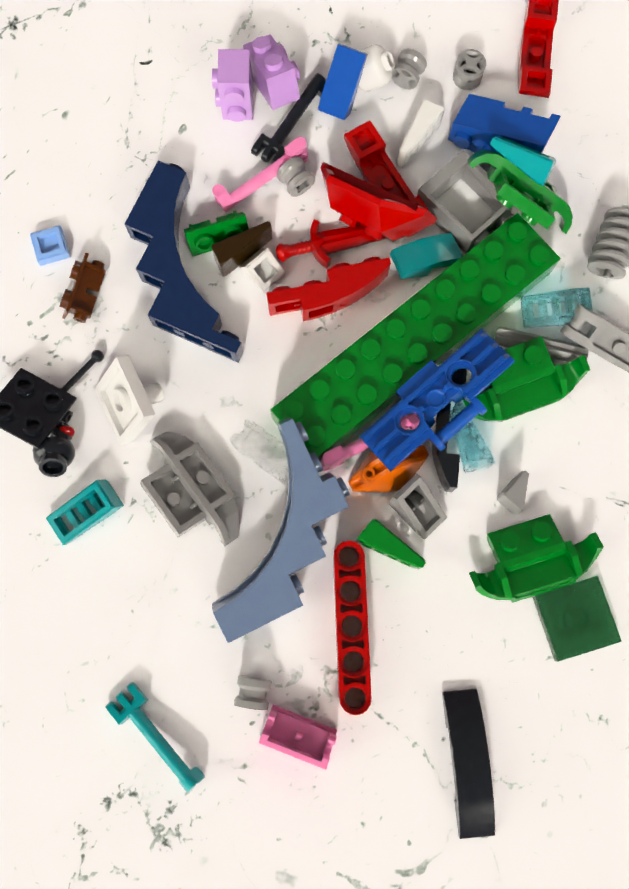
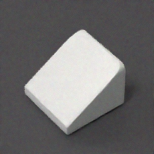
(262, 269)

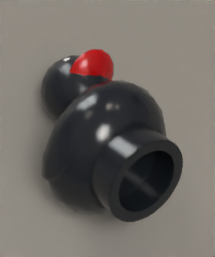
(56, 451)

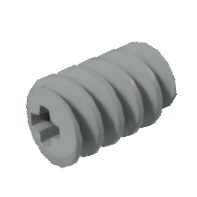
(611, 247)

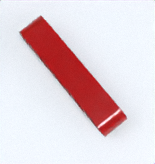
(358, 643)

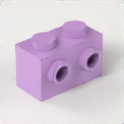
(273, 71)
(234, 84)

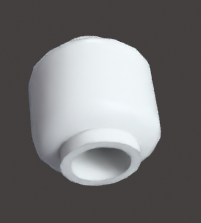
(377, 68)

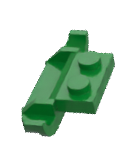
(519, 190)
(530, 382)
(534, 560)

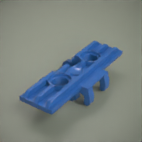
(430, 392)

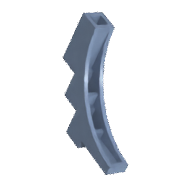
(270, 589)

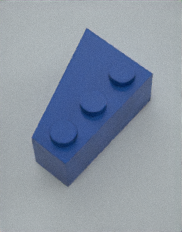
(486, 118)

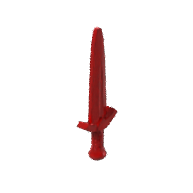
(325, 243)

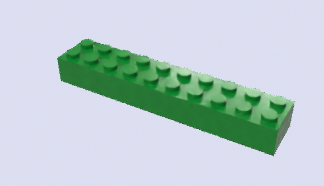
(422, 329)

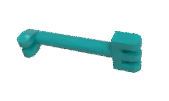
(187, 778)

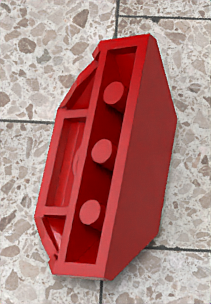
(372, 207)

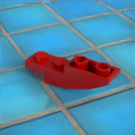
(342, 288)

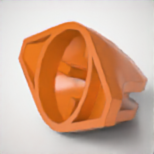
(375, 476)

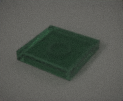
(576, 619)

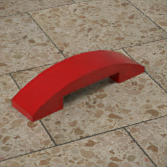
(536, 48)
(374, 164)

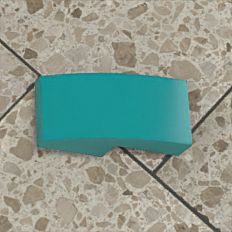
(423, 255)

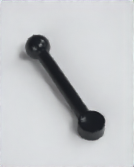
(96, 356)

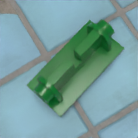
(204, 234)

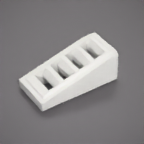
(421, 129)

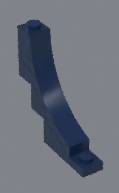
(178, 304)

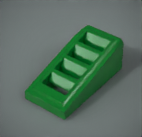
(383, 541)

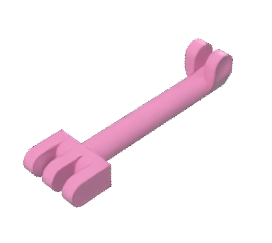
(226, 201)
(338, 455)

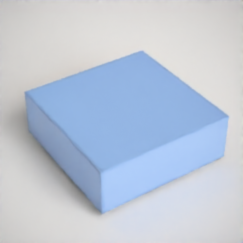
(50, 245)

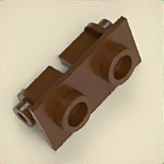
(86, 277)

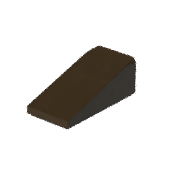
(238, 248)

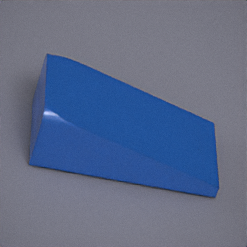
(342, 82)

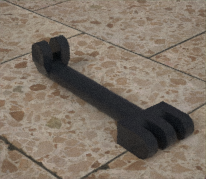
(274, 144)

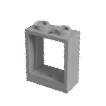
(478, 181)

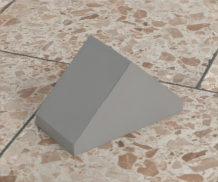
(418, 507)

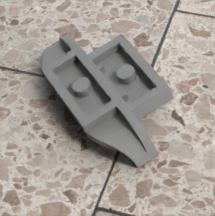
(191, 489)

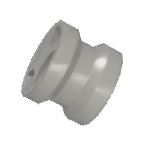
(469, 61)
(408, 69)
(295, 176)
(252, 693)

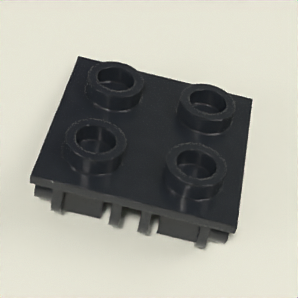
(33, 407)

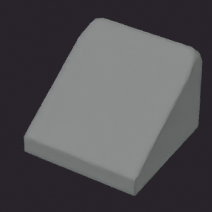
(514, 493)

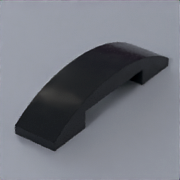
(445, 463)
(470, 764)

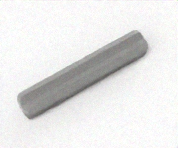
(557, 348)

